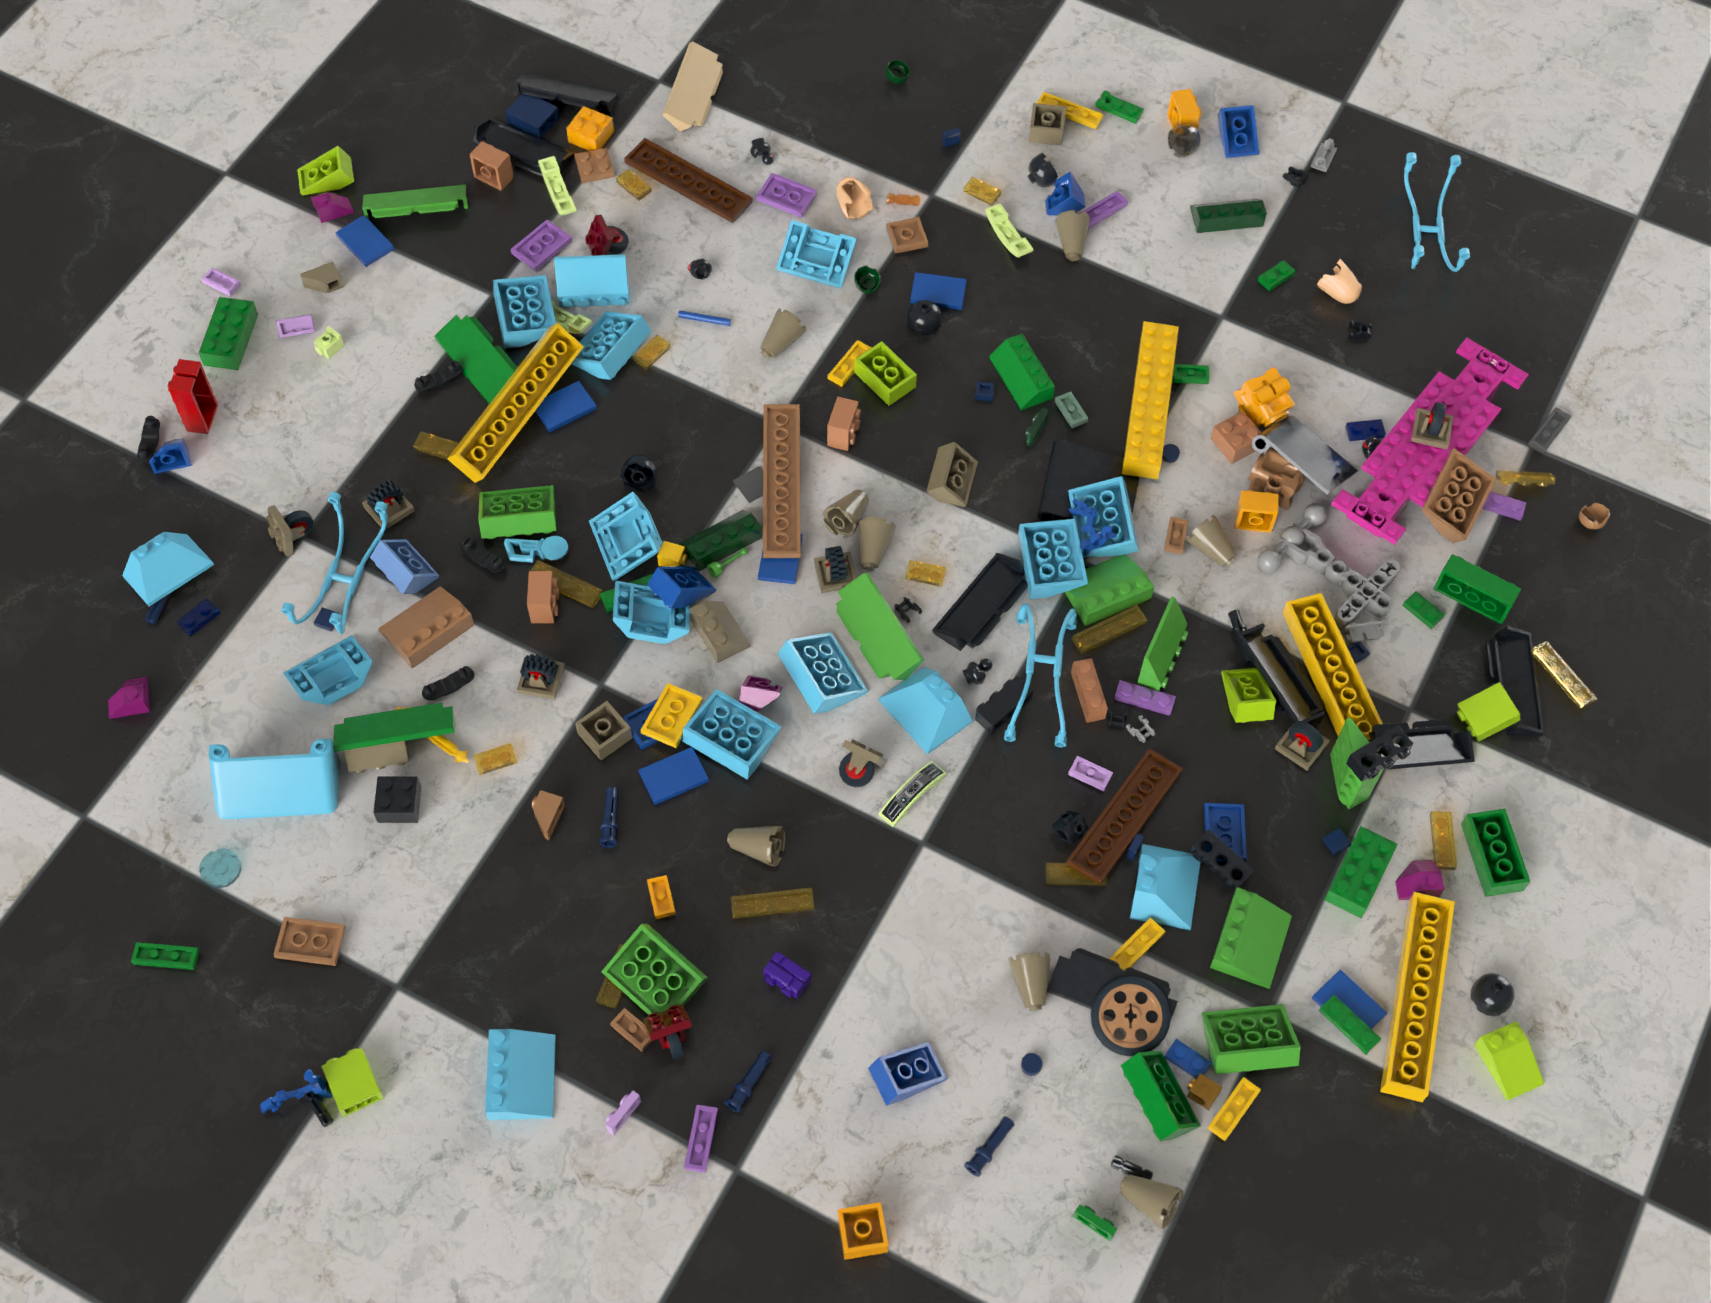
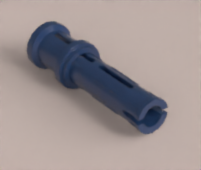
(609, 824)
(743, 1089)
(984, 1153)

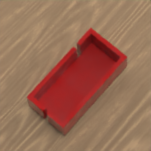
(193, 396)

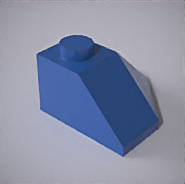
(1066, 196)
(171, 456)

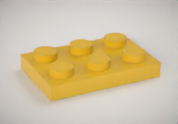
(671, 714)

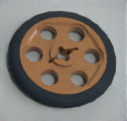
(1155, 1001)

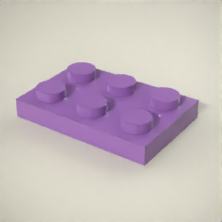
(786, 195)
(541, 245)

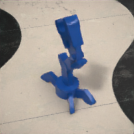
(1097, 538)
(316, 1085)

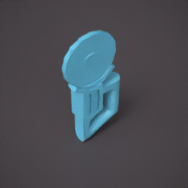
(550, 548)

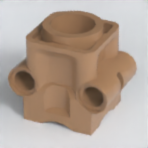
(1276, 475)

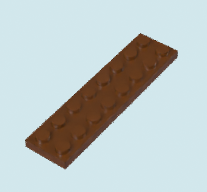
(688, 180)
(1124, 816)

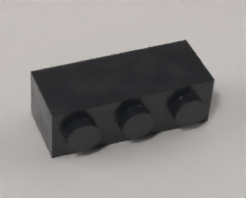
(1002, 705)

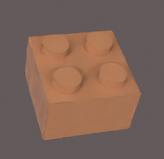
(491, 165)
(843, 424)
(1235, 437)
(542, 597)

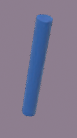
(704, 318)

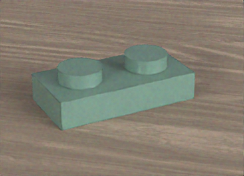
(1071, 409)

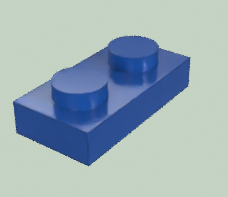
(1187, 1059)

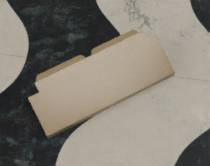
(693, 87)

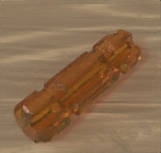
(903, 199)

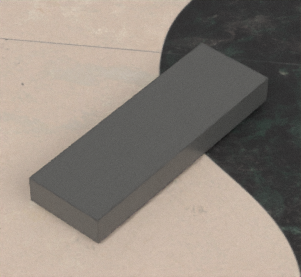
(1549, 430)

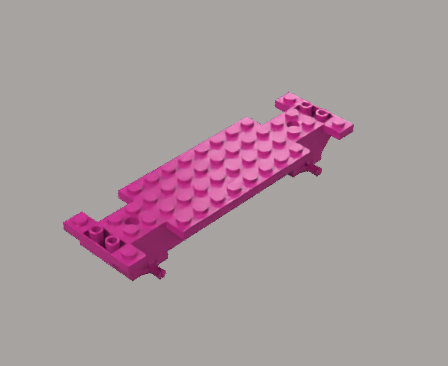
(1410, 469)

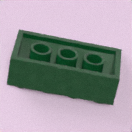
(1228, 215)
(722, 539)

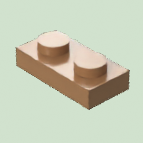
(1176, 535)
(631, 1029)

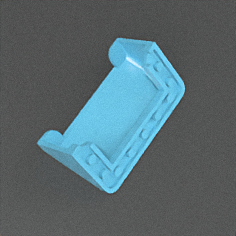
(275, 783)

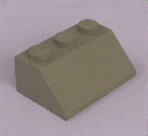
(952, 475)
(718, 629)
(377, 756)

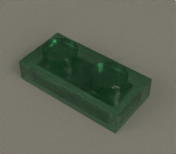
(1038, 423)

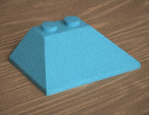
(816, 254)
(625, 535)
(164, 565)
(645, 616)
(331, 673)
(927, 708)
(1165, 887)

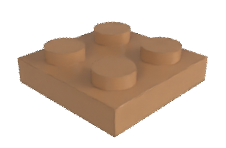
(594, 165)
(907, 235)

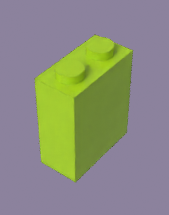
(1488, 712)
(352, 1081)

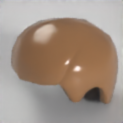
(1594, 516)

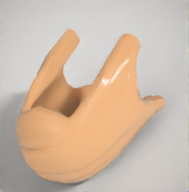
(854, 198)
(1342, 285)

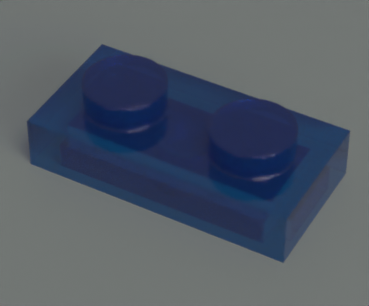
(1363, 429)
(198, 617)

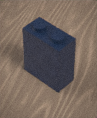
(532, 115)

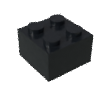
(397, 799)

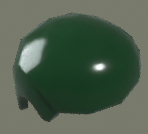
(897, 71)
(867, 279)

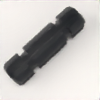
(319, 1108)
(1130, 1168)

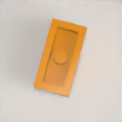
(661, 897)

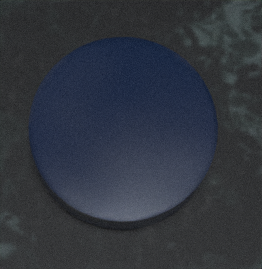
(1170, 453)
(1031, 1064)

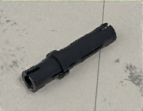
(1238, 627)

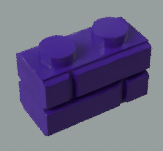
(786, 975)

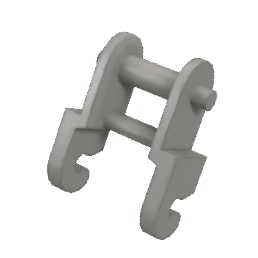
(1142, 738)

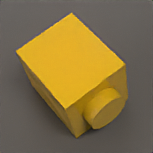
(671, 555)

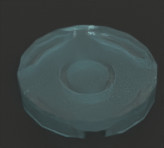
(220, 868)

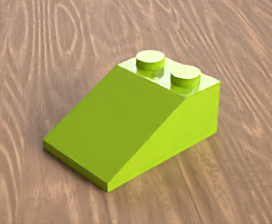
(326, 173)
(1248, 695)
(1510, 1060)

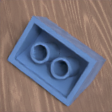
(403, 565)

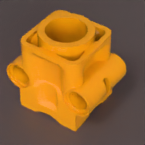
(1265, 398)

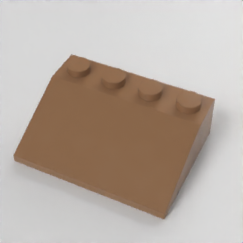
(1457, 497)
(427, 626)

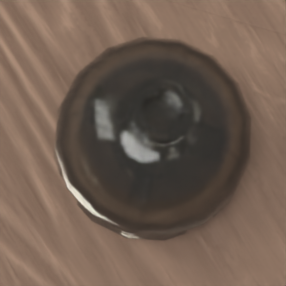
(1184, 139)

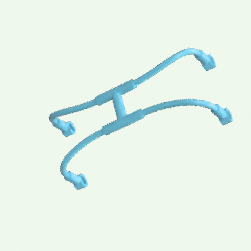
(1418, 250)
(336, 619)
(1069, 623)

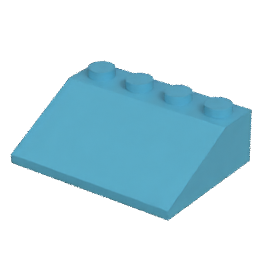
(592, 280)
(523, 309)
(611, 343)
(1113, 510)
(1051, 557)
(821, 671)
(731, 733)
(520, 1075)

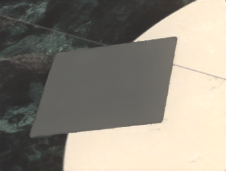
(751, 484)

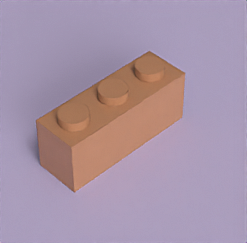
(1089, 690)

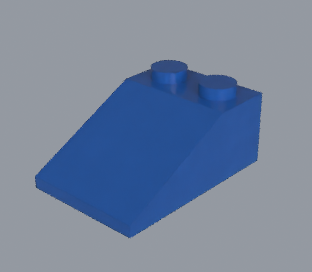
(1238, 131)
(680, 585)
(906, 1073)

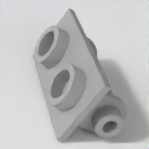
(1324, 155)
(1354, 632)

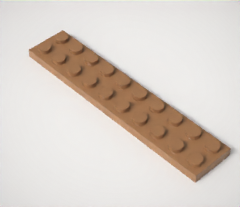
(781, 481)

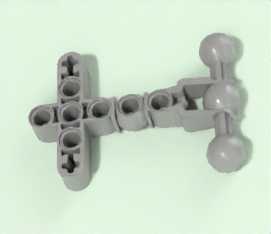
(1293, 538)

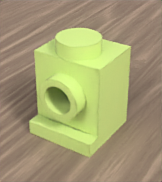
(328, 343)

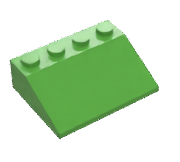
(517, 512)
(1110, 589)
(1164, 648)
(1349, 787)
(1251, 939)
(653, 972)
(1250, 1039)

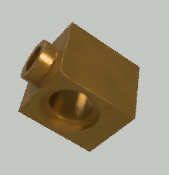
(1203, 1091)

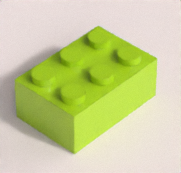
(885, 373)

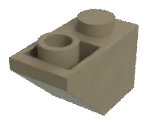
(323, 278)

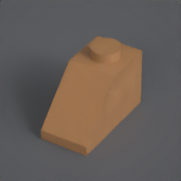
(547, 811)

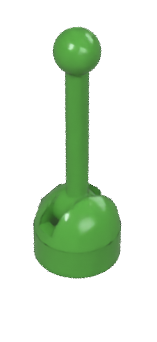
(716, 568)

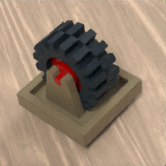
(392, 495)
(834, 569)
(540, 676)

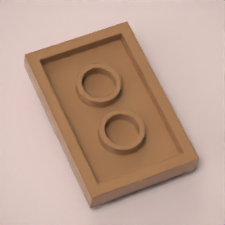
(309, 941)

